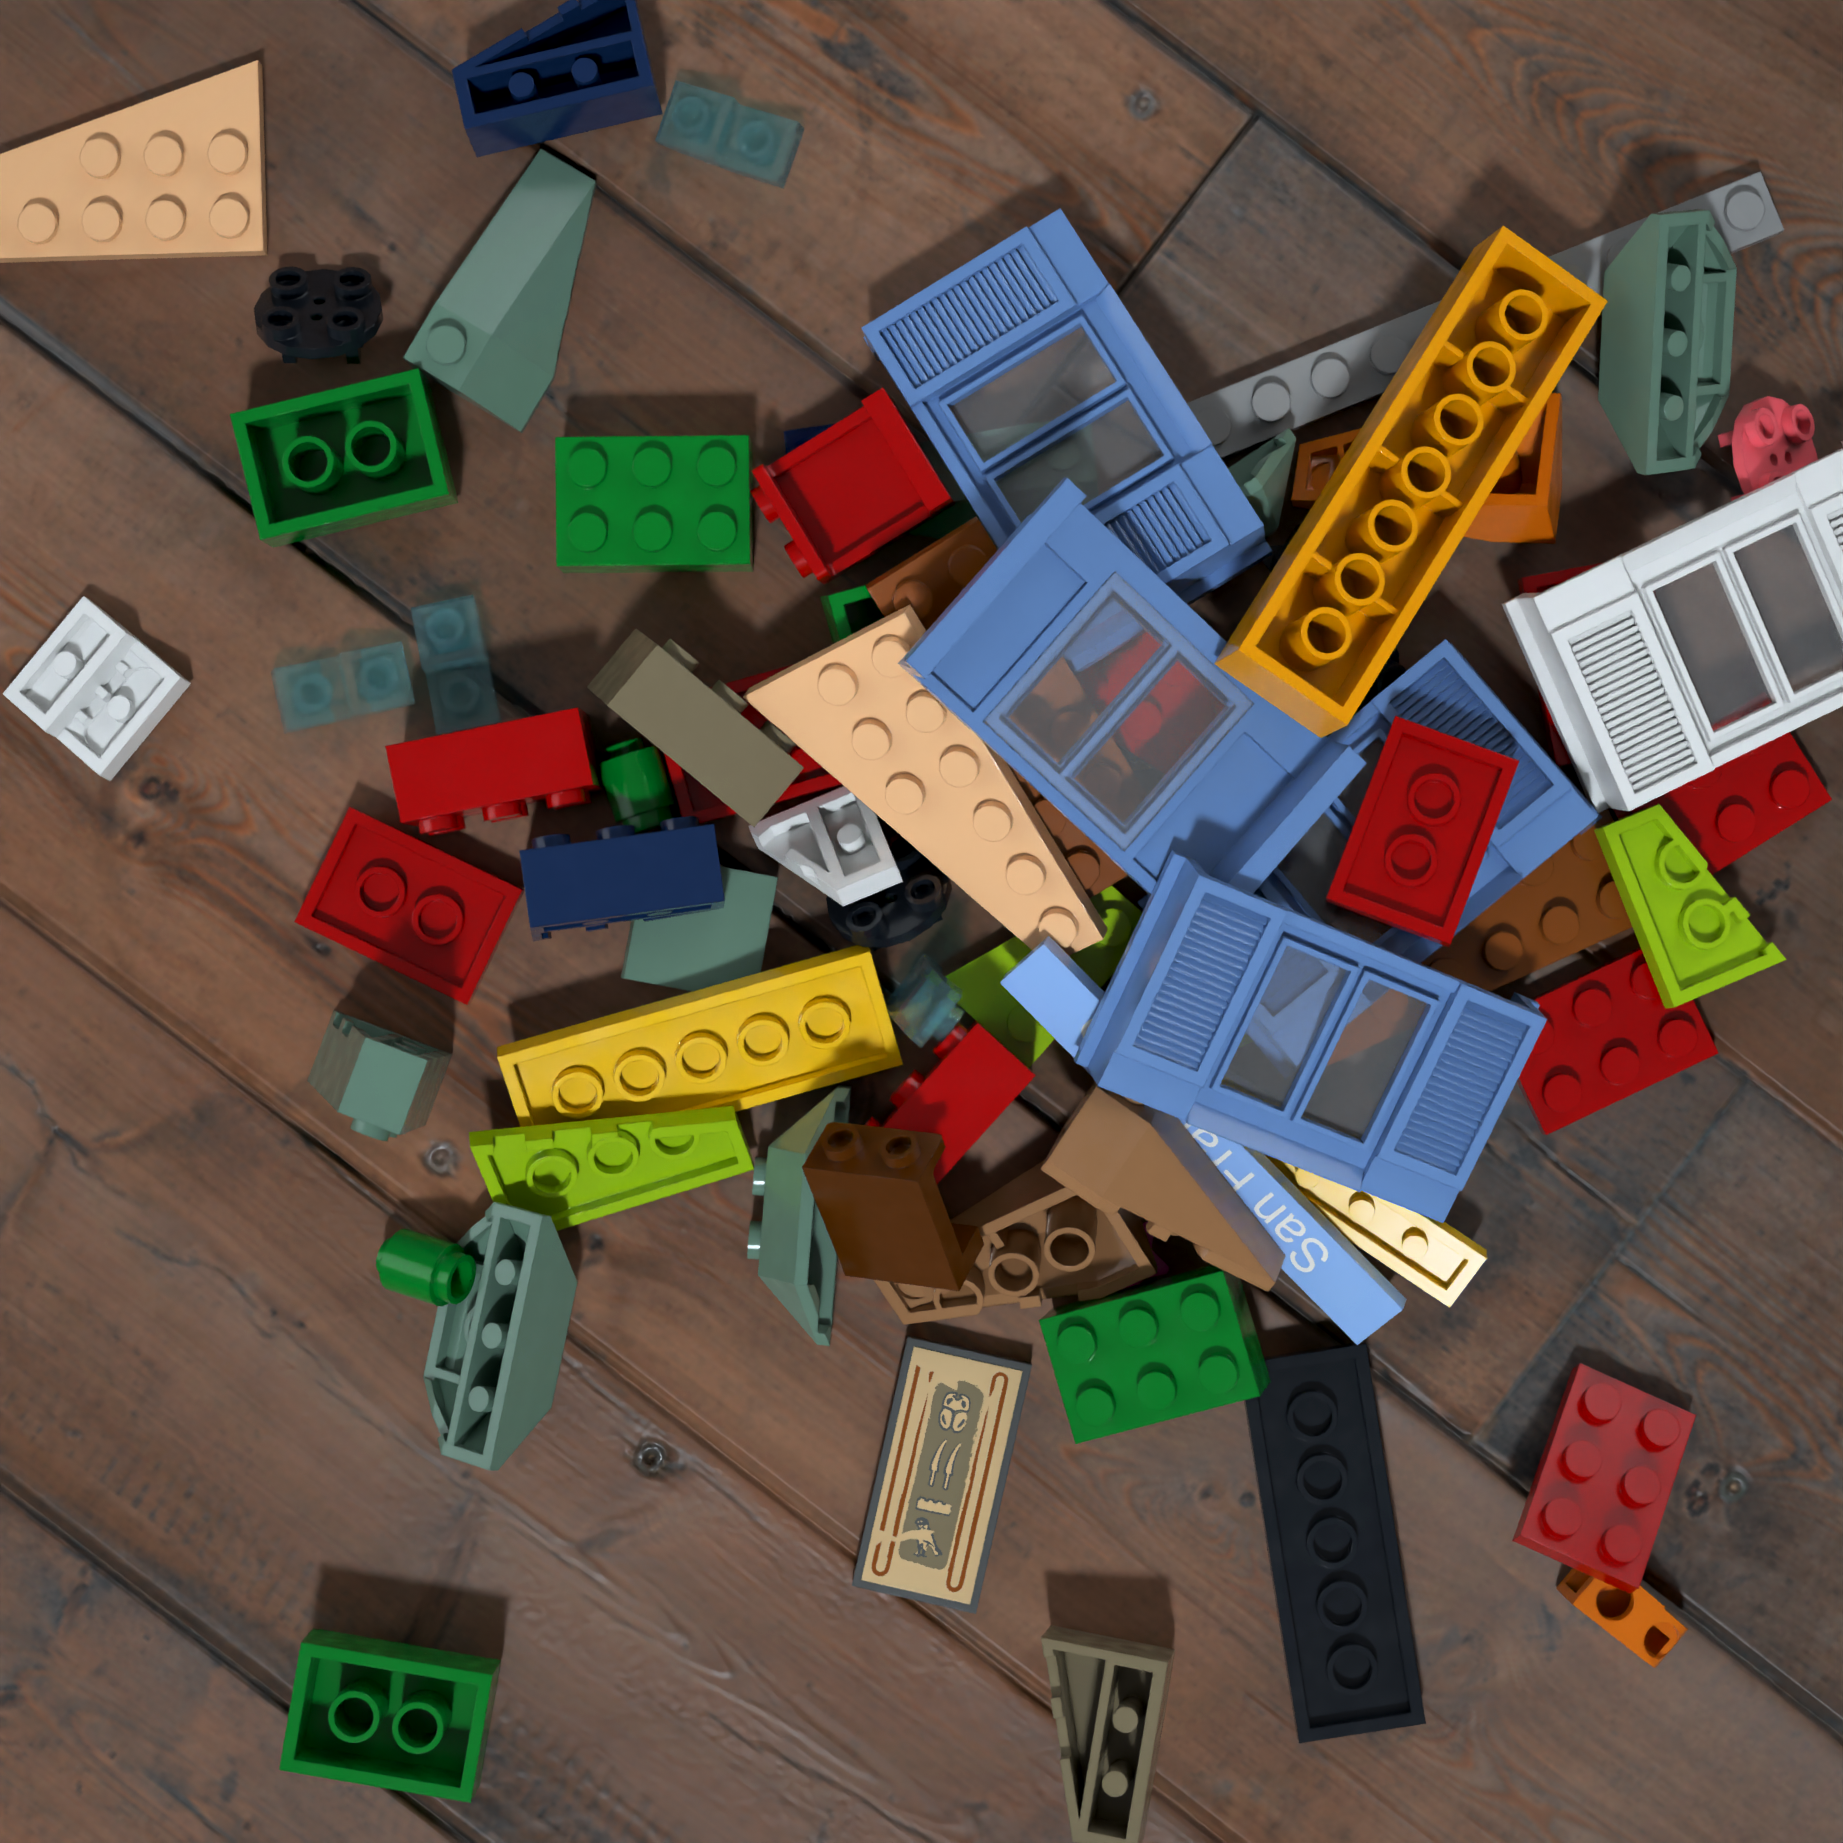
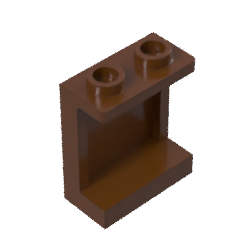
(886, 1206)

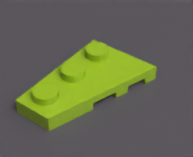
(1679, 912)
(1002, 1014)

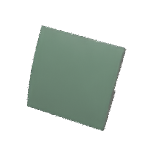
(707, 945)

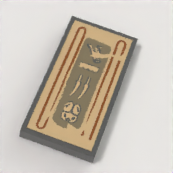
(941, 1474)

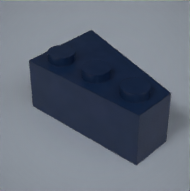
(559, 78)
(621, 876)

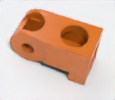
(1631, 1618)

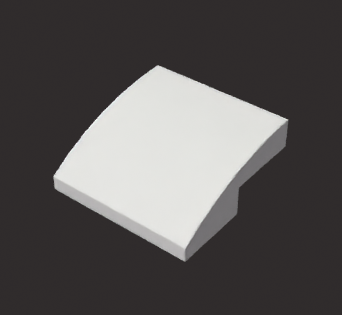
(96, 688)

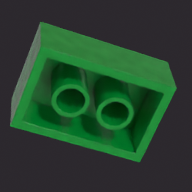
(344, 458)
(654, 504)
(1154, 1352)
(390, 1715)

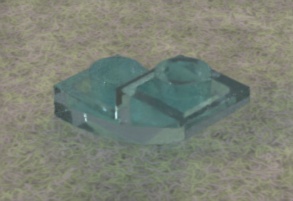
(729, 134)
(456, 665)
(342, 687)
(925, 1003)

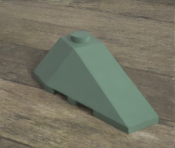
(507, 305)

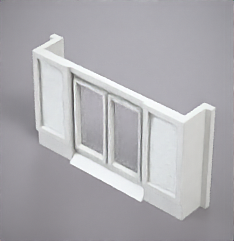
(1695, 640)

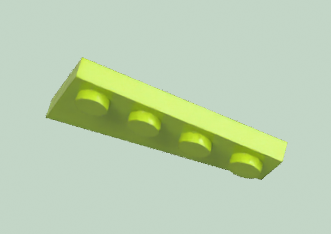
(609, 1163)

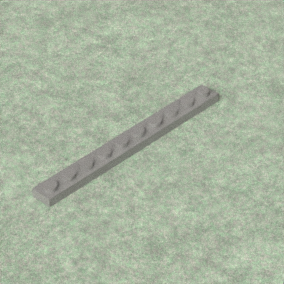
(1367, 362)

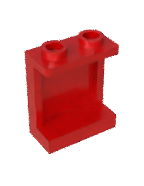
(851, 490)

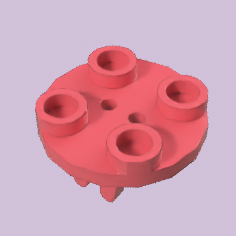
(1769, 441)

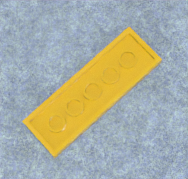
(711, 1046)

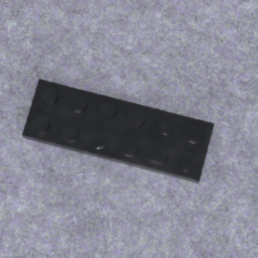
(1333, 1545)

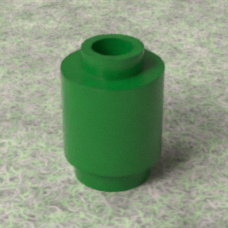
(637, 785)
(425, 1268)

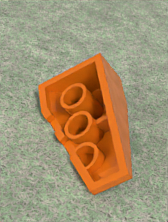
(1519, 507)

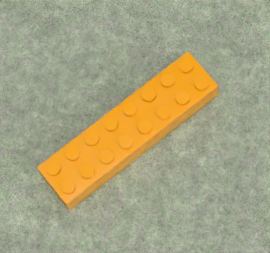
(1411, 483)

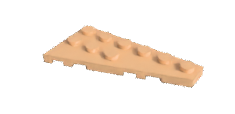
(145, 180)
(930, 779)

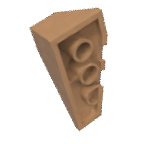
(1151, 1165)
(1035, 1248)

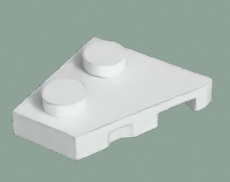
(831, 845)

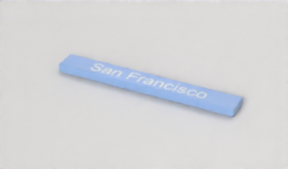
(1315, 1250)

